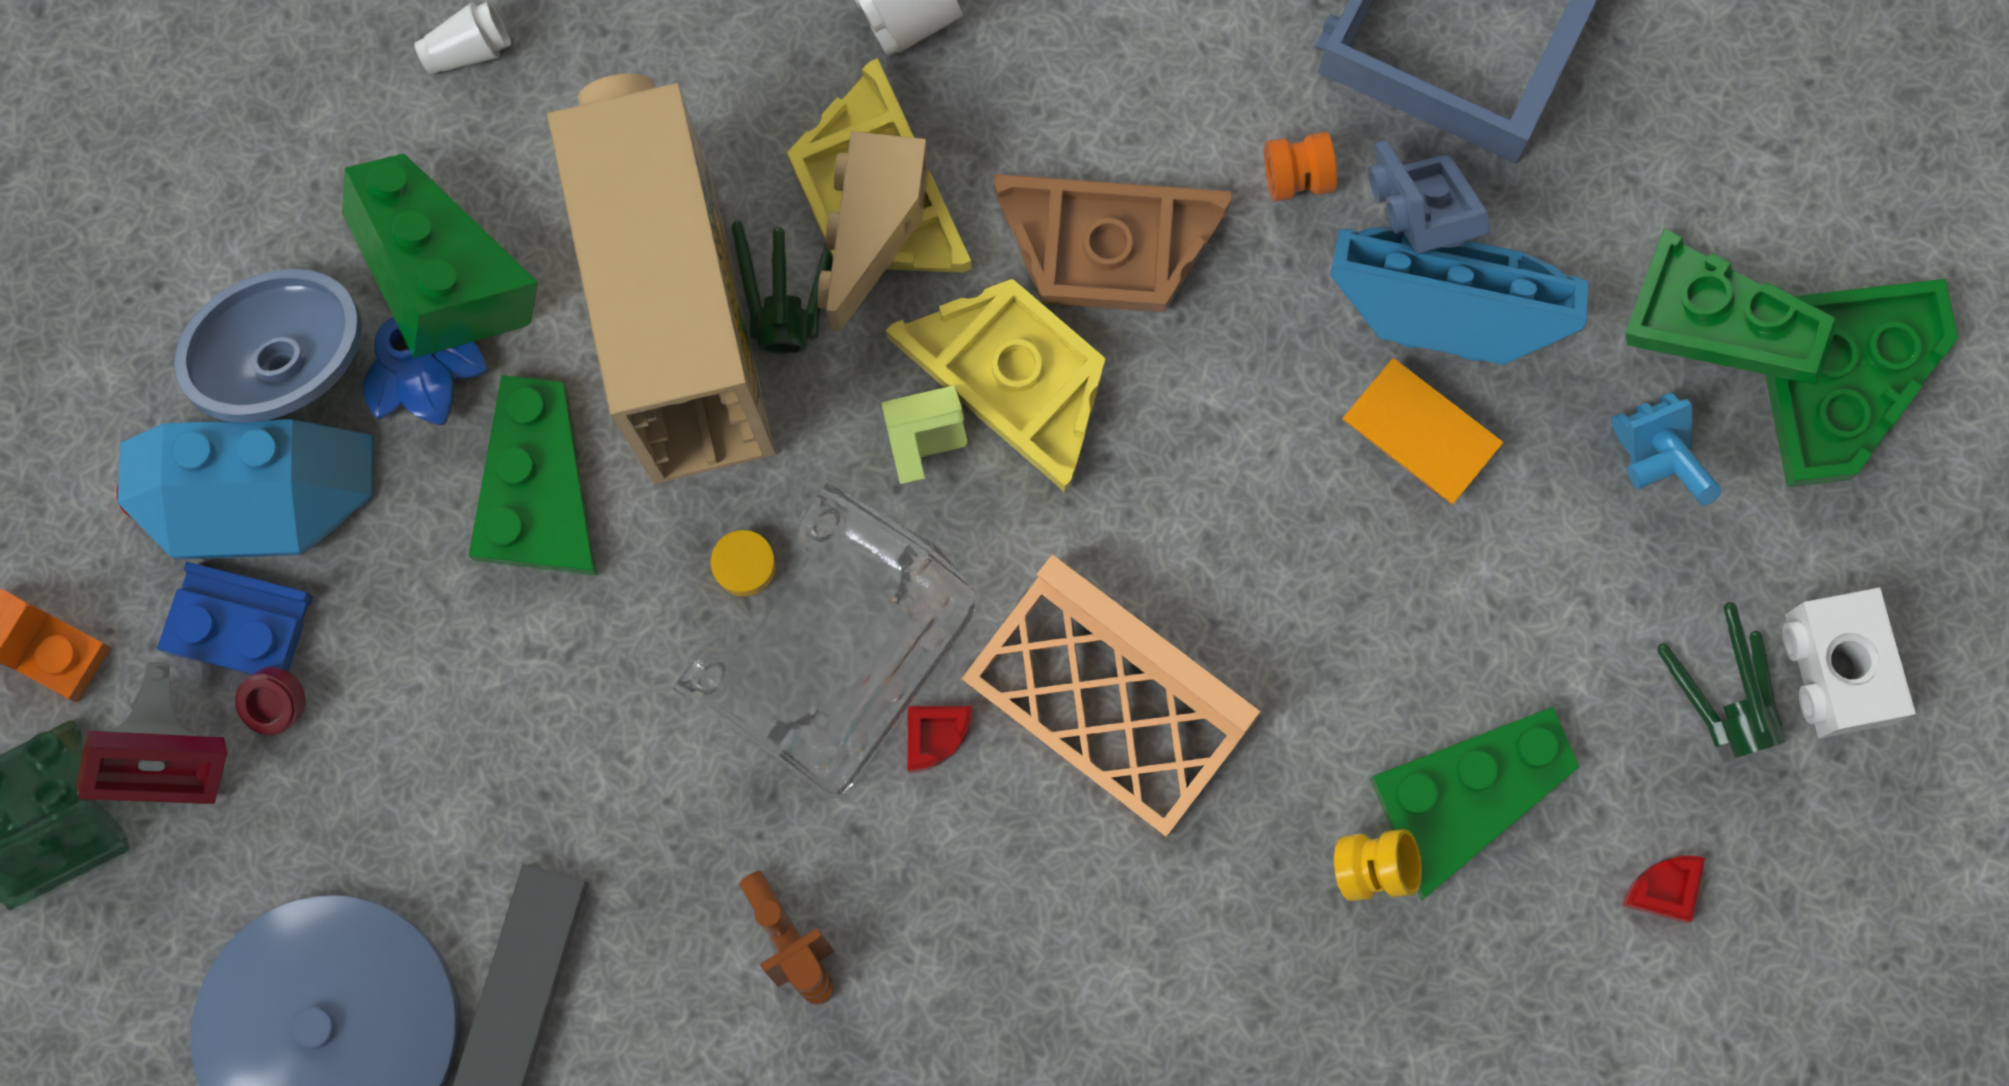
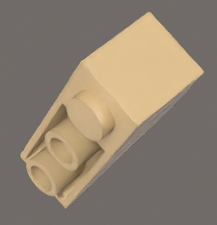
(879, 211)

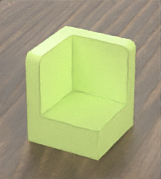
(923, 427)

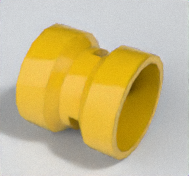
(1378, 865)

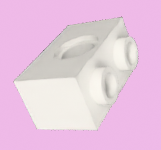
(1862, 631)

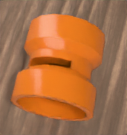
(1300, 166)

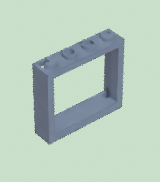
(1437, 105)

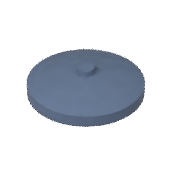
(327, 1000)

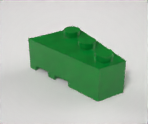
(432, 259)

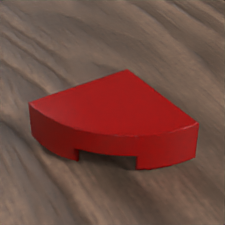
(935, 734)
(1668, 888)

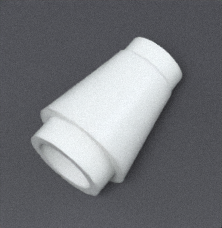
(464, 39)

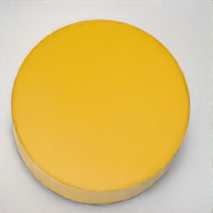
(743, 563)

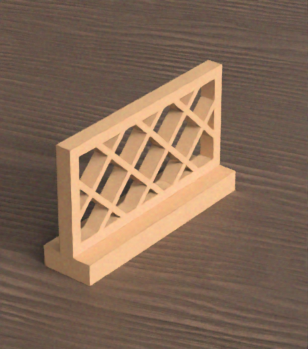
(1142, 648)

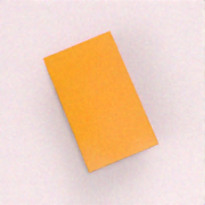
(1422, 431)

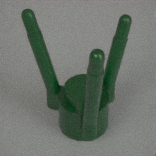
(782, 322)
(1750, 722)

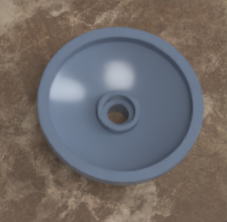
(268, 345)

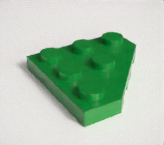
(1874, 368)

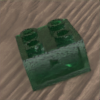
(43, 824)

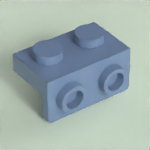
(1427, 200)

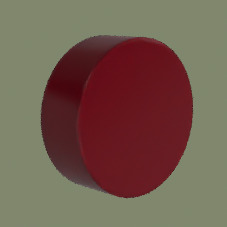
(270, 701)

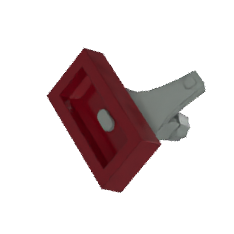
(151, 753)

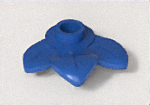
(418, 383)

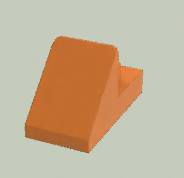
(47, 648)

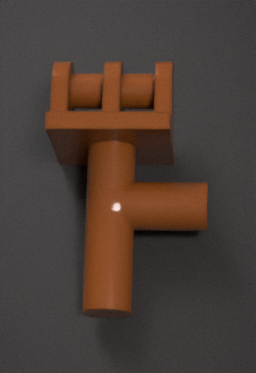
(797, 956)

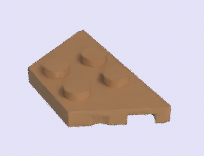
(1108, 239)

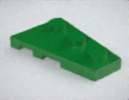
(1717, 316)
(531, 483)
(1474, 791)

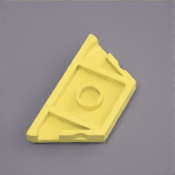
(874, 110)
(1013, 370)

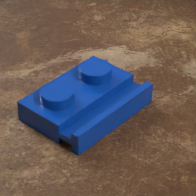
(234, 621)

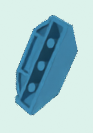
(1458, 298)
(244, 485)

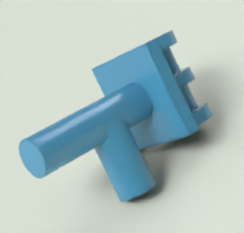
(1660, 446)

